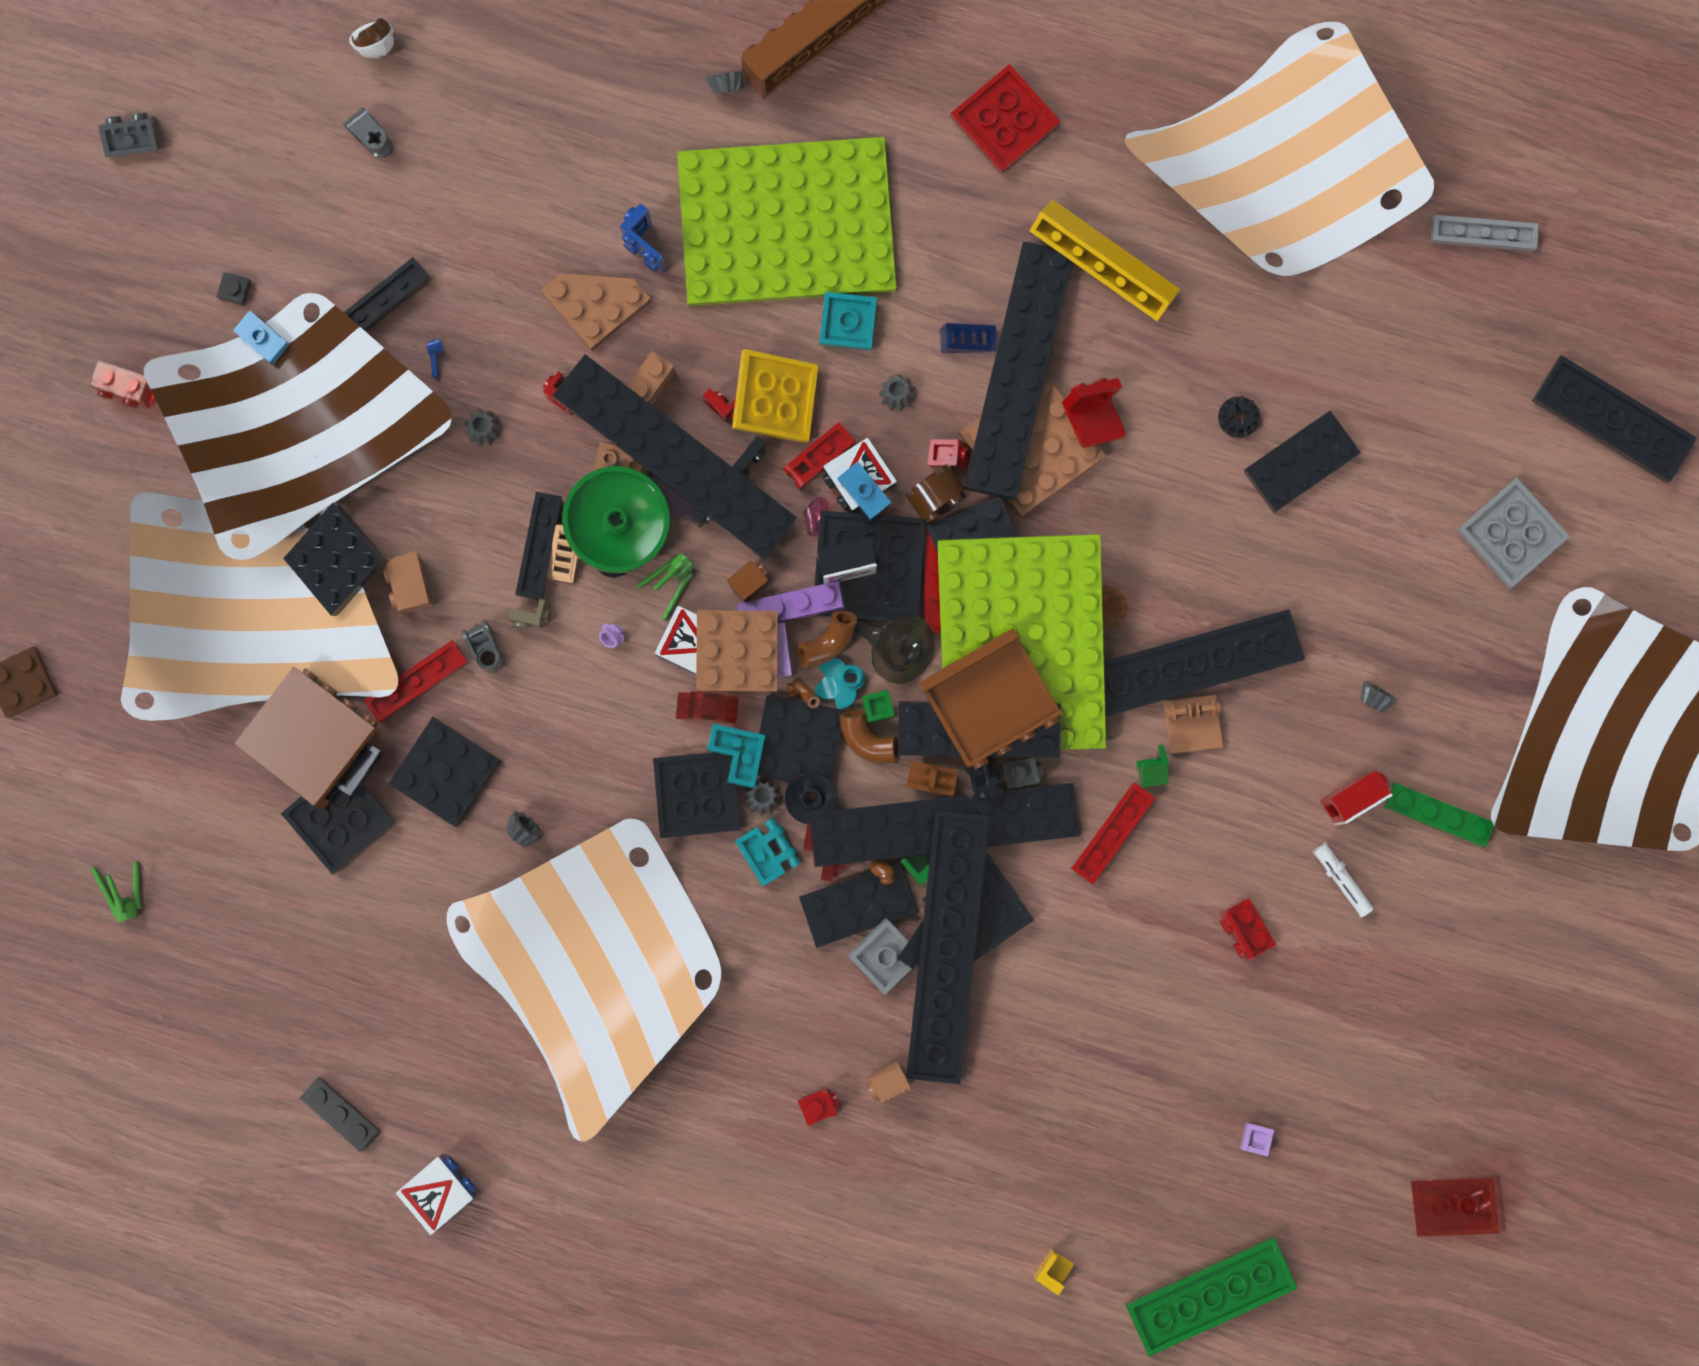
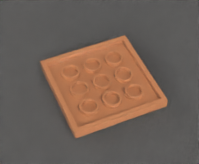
(1052, 455)

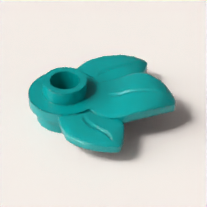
(836, 685)

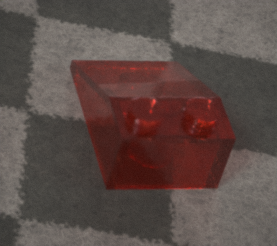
(1458, 1206)

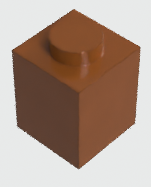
(748, 580)

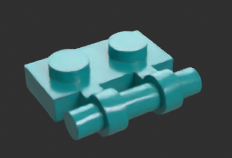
(761, 857)

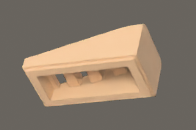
(555, 552)

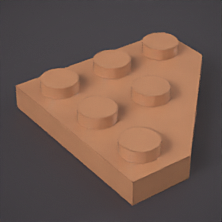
(595, 303)

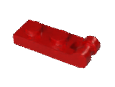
(818, 454)

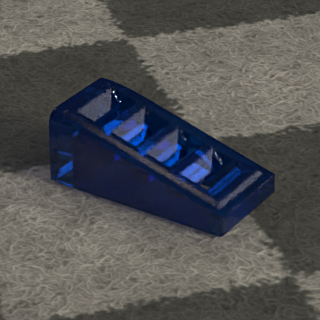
(957, 347)

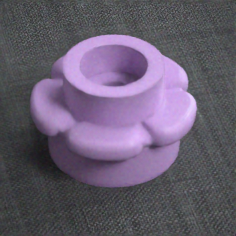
(611, 635)

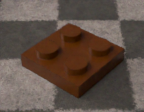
(24, 682)

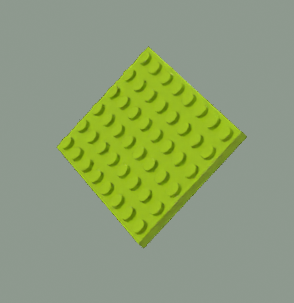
(786, 221)
(1054, 603)

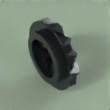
(1234, 427)

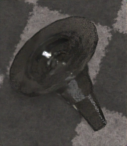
(899, 647)

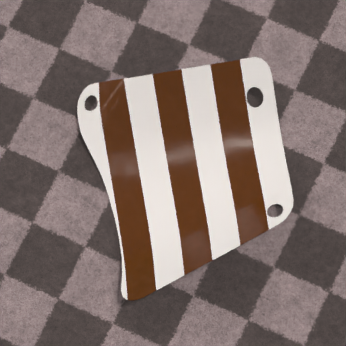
(258, 425)
(1608, 734)

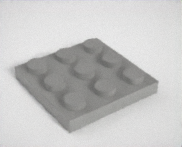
(1512, 533)

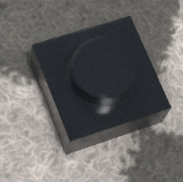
(233, 288)

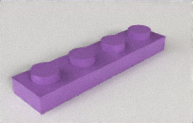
(800, 602)

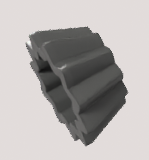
(725, 82)
(897, 392)
(482, 427)
(1377, 697)
(763, 796)
(523, 829)

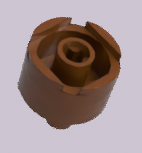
(935, 493)

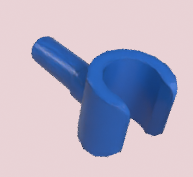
(434, 347)

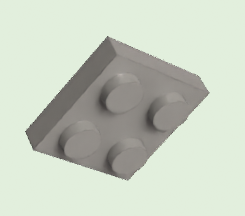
(878, 956)

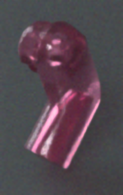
(812, 515)

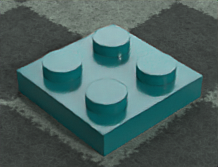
(848, 321)

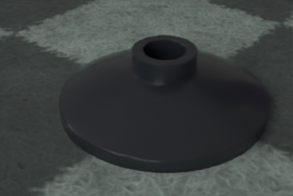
(800, 805)

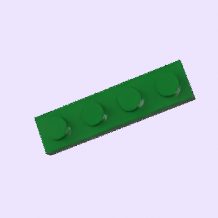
(1439, 815)

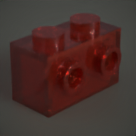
(122, 384)

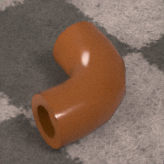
(831, 643)
(864, 742)

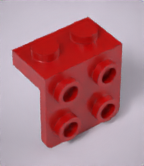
(1093, 412)

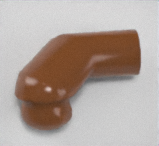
(805, 691)
(883, 870)

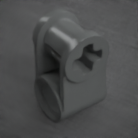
(367, 132)
(481, 643)

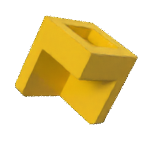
(1053, 1271)

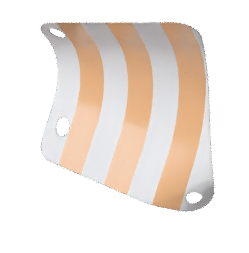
(1294, 156)
(231, 628)
(594, 965)

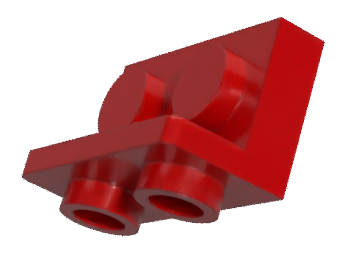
(1247, 930)

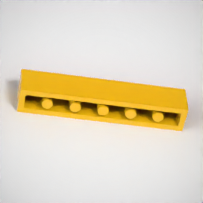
(1104, 260)

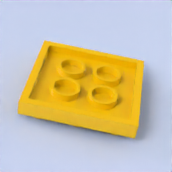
(775, 396)

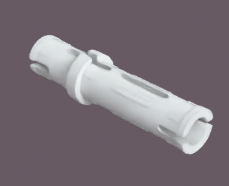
(1343, 879)

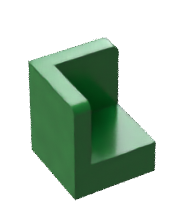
(878, 707)
(1154, 771)
(917, 867)

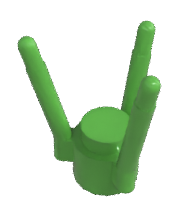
(677, 567)
(121, 908)

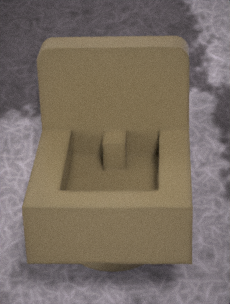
(526, 619)

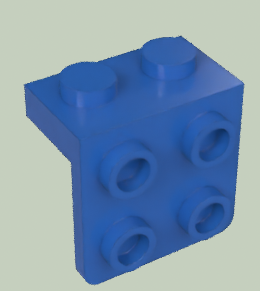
(635, 225)

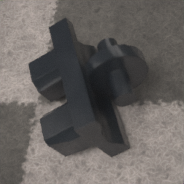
(985, 779)

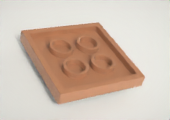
(736, 651)

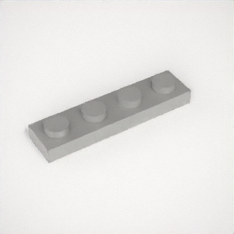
(1484, 233)

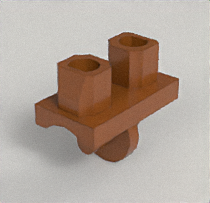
(932, 778)

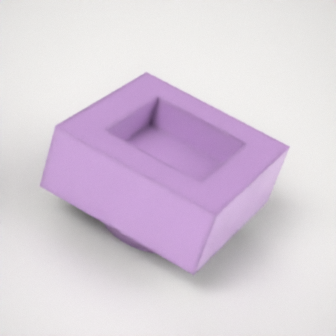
(1256, 1139)

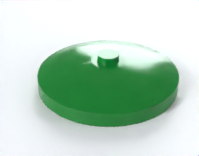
(615, 519)

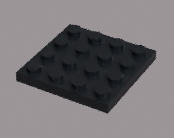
(898, 575)

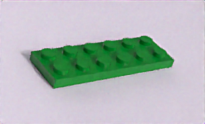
(1211, 1296)

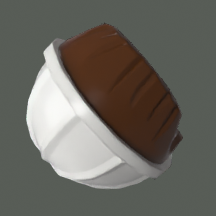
(373, 39)

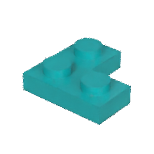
(745, 751)

